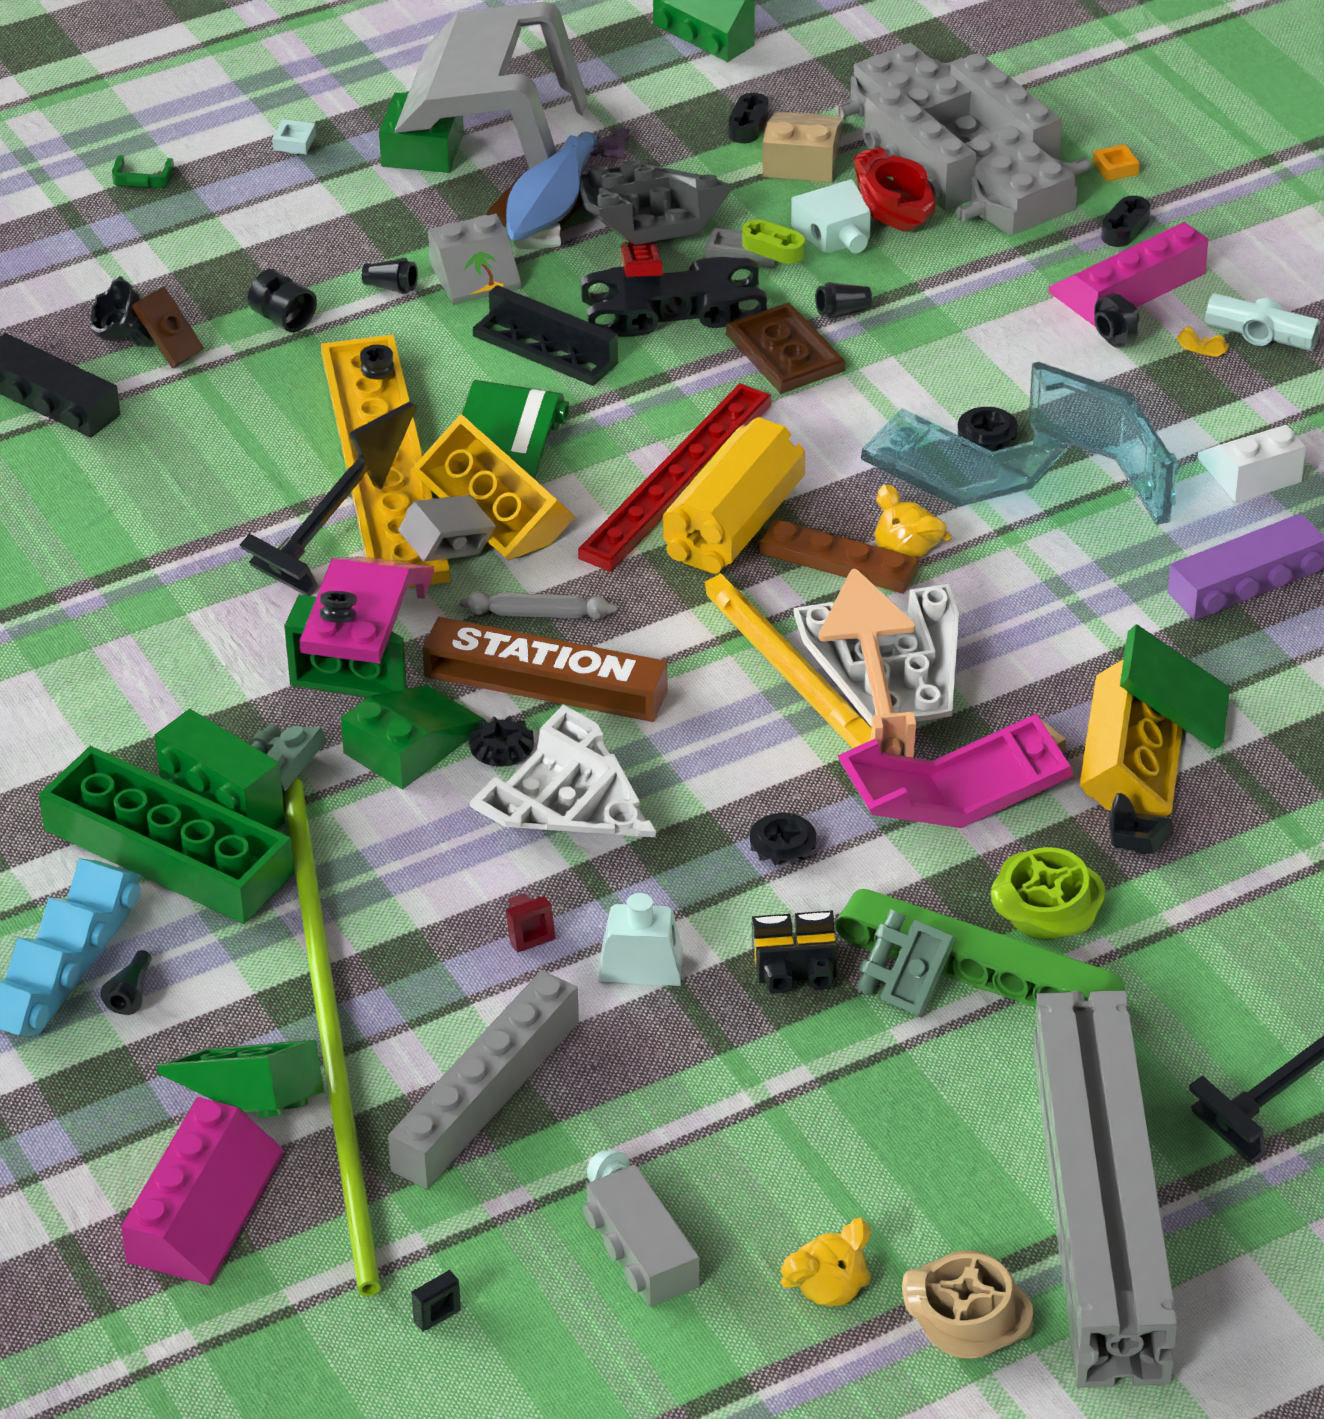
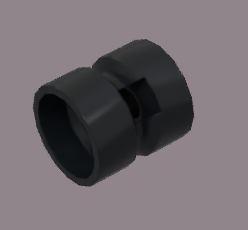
(282, 300)

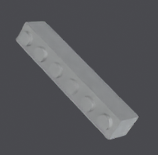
(483, 1079)

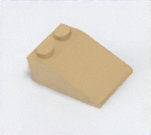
(801, 146)

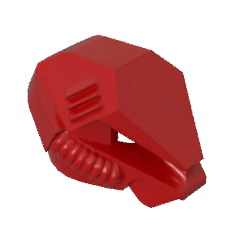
(897, 202)

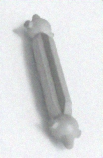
(538, 605)

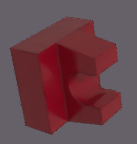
(529, 922)

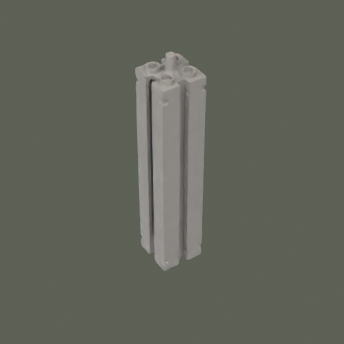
(1103, 1190)

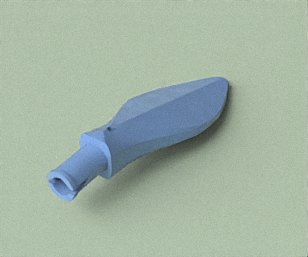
(548, 189)

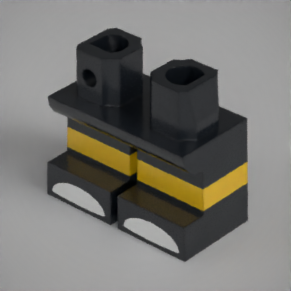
(811, 958)

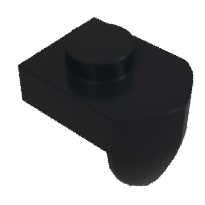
(1134, 830)

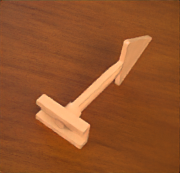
(865, 614)

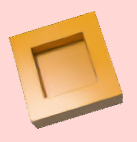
(1116, 162)

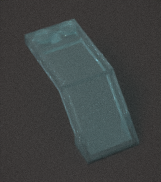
(1108, 425)
(957, 467)

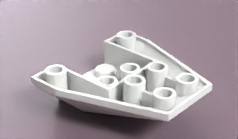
(915, 664)

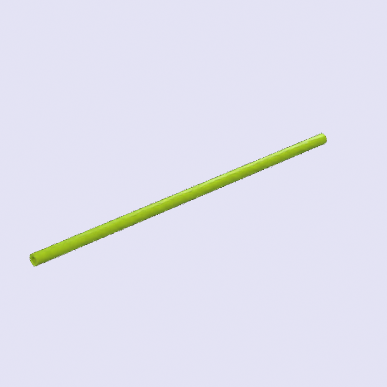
(331, 1044)

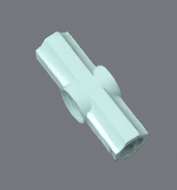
(1262, 322)

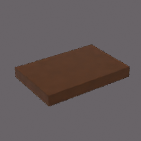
(785, 347)

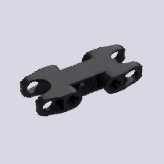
(699, 293)

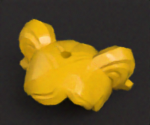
(917, 527)
(816, 1266)

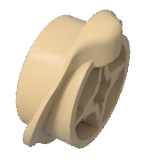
(968, 1304)

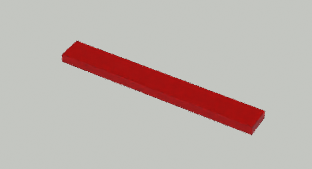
(649, 502)

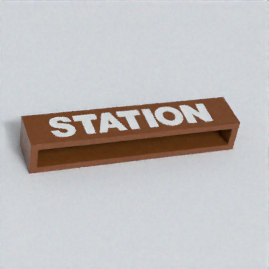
(545, 669)

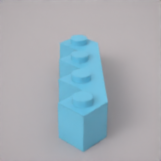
(66, 946)

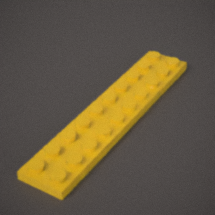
(356, 403)

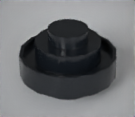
(1116, 319)

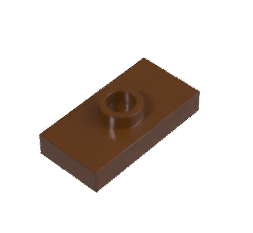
(168, 327)

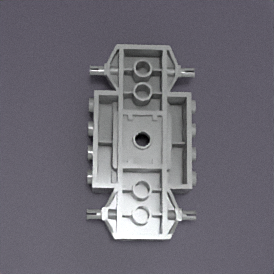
(971, 134)

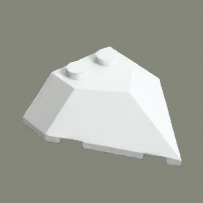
(567, 785)

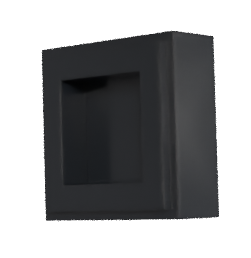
(436, 1300)

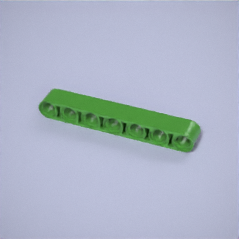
(979, 955)

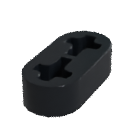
(748, 118)
(1125, 221)

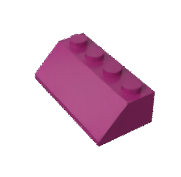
(1137, 272)
(200, 1193)

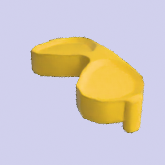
(1211, 346)

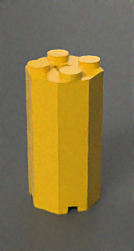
(733, 496)

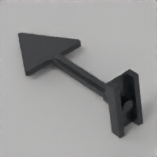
(377, 448)
(1234, 1117)

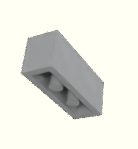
(641, 1236)

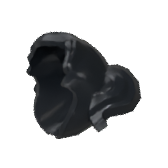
(115, 317)

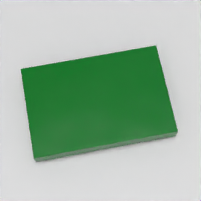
(1175, 686)

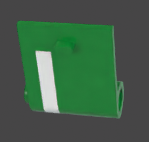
(516, 419)

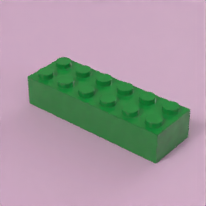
(167, 834)

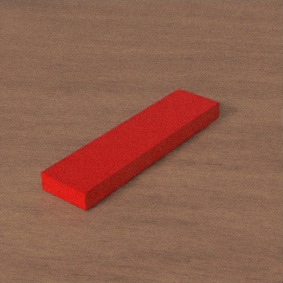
(641, 259)

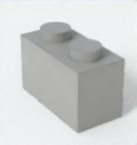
(446, 528)

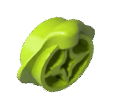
(1048, 893)

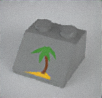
(473, 258)

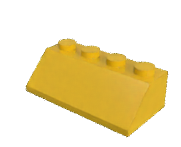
(472, 465)
(1129, 749)

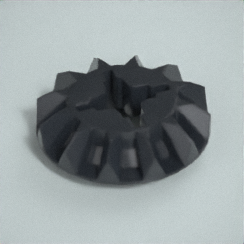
(1000, 423)
(491, 751)
(792, 828)

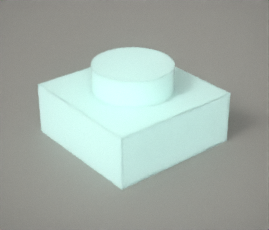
(294, 136)

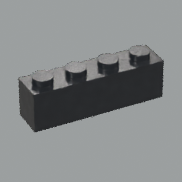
(56, 387)

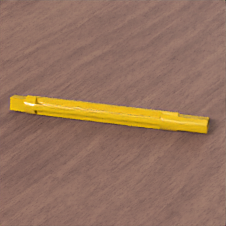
(788, 662)

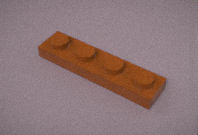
(838, 555)

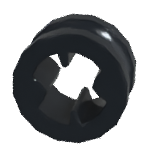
(376, 362)
(338, 606)

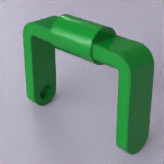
(141, 180)

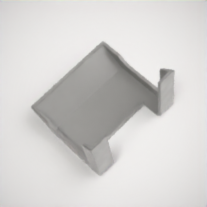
(467, 71)

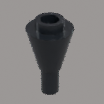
(125, 990)

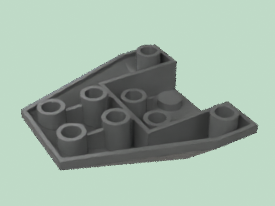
(651, 201)

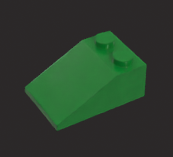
(341, 674)
(405, 732)
(252, 1076)

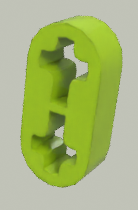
(773, 241)

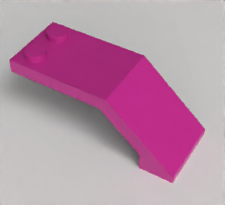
(379, 593)
(962, 783)

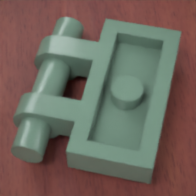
(290, 748)
(916, 967)

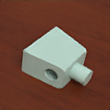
(832, 217)
(641, 944)

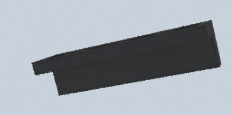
(553, 331)

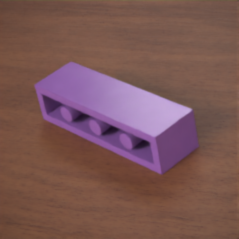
(1246, 566)

